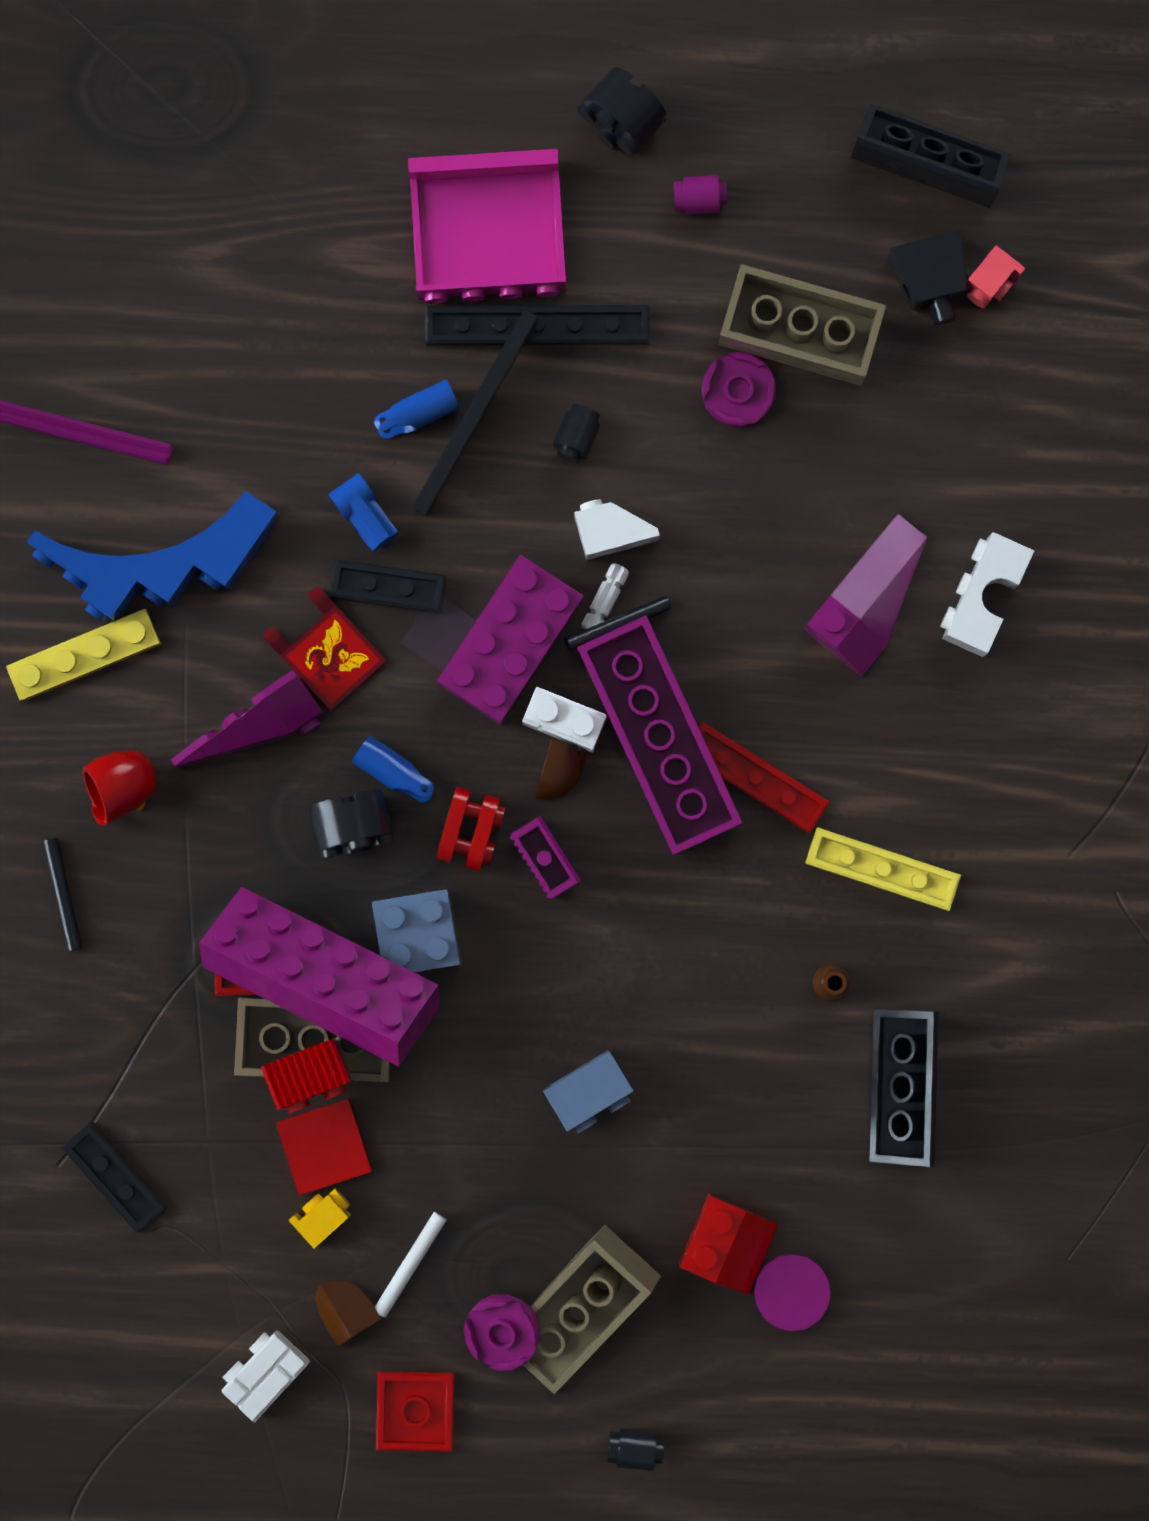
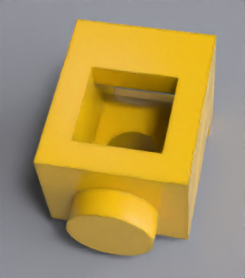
(321, 1217)

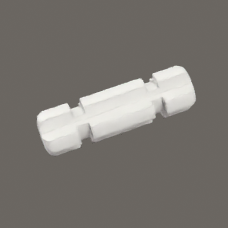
(606, 596)

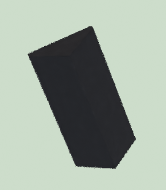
(930, 155)
(904, 1087)

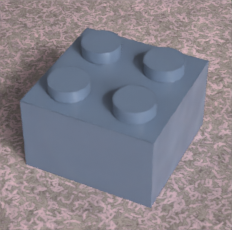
(417, 931)
(588, 1091)

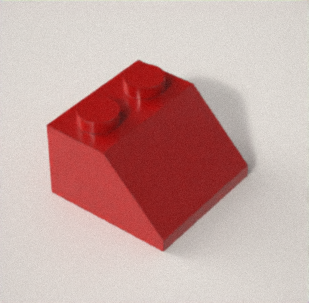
(727, 1244)

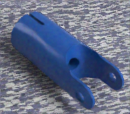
(418, 410)
(392, 770)

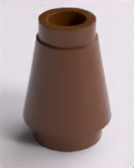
(821, 979)

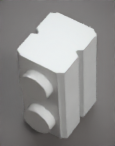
(564, 719)
(265, 1374)

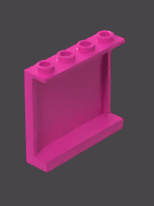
(487, 225)

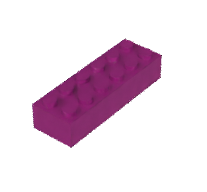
(659, 735)
(320, 976)

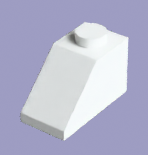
(611, 529)

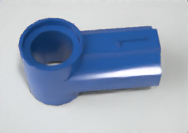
(359, 505)

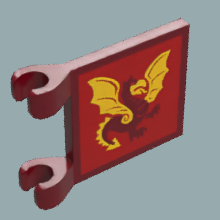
(329, 656)

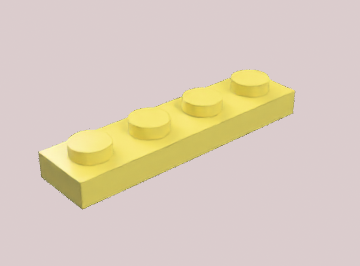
(83, 655)

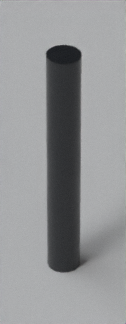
(649, 609)
(62, 894)

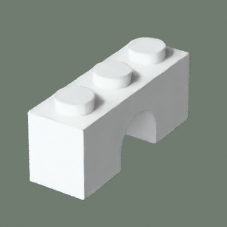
(971, 623)

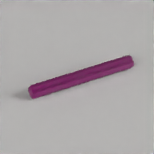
(85, 433)

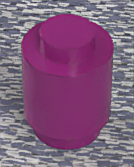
(700, 194)

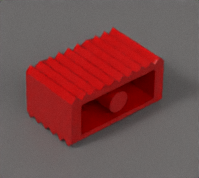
(306, 1075)

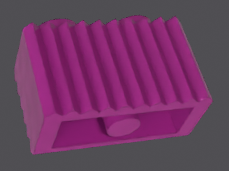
(545, 858)

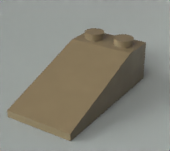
(587, 1305)

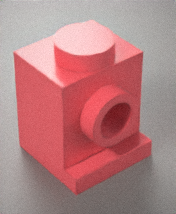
(992, 277)

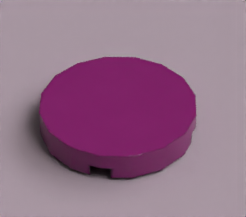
(738, 389)
(792, 1292)
(502, 1332)

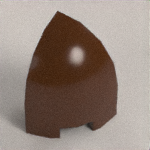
(561, 770)
(344, 1310)

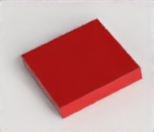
(324, 1146)
(415, 1411)

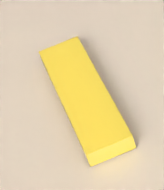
(883, 869)

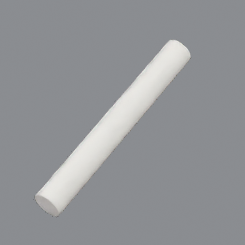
(410, 1264)

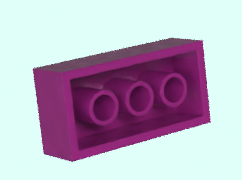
(510, 640)

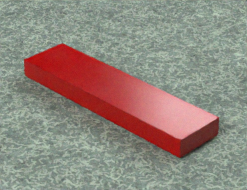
(764, 781)

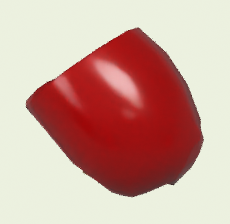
(119, 784)

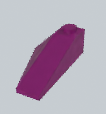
(866, 603)
(277, 714)

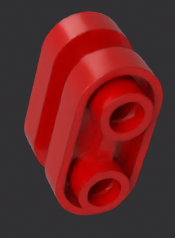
(479, 849)

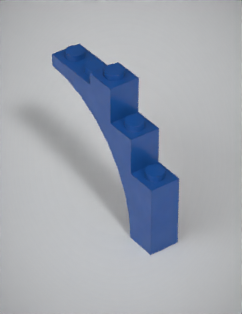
(114, 581)

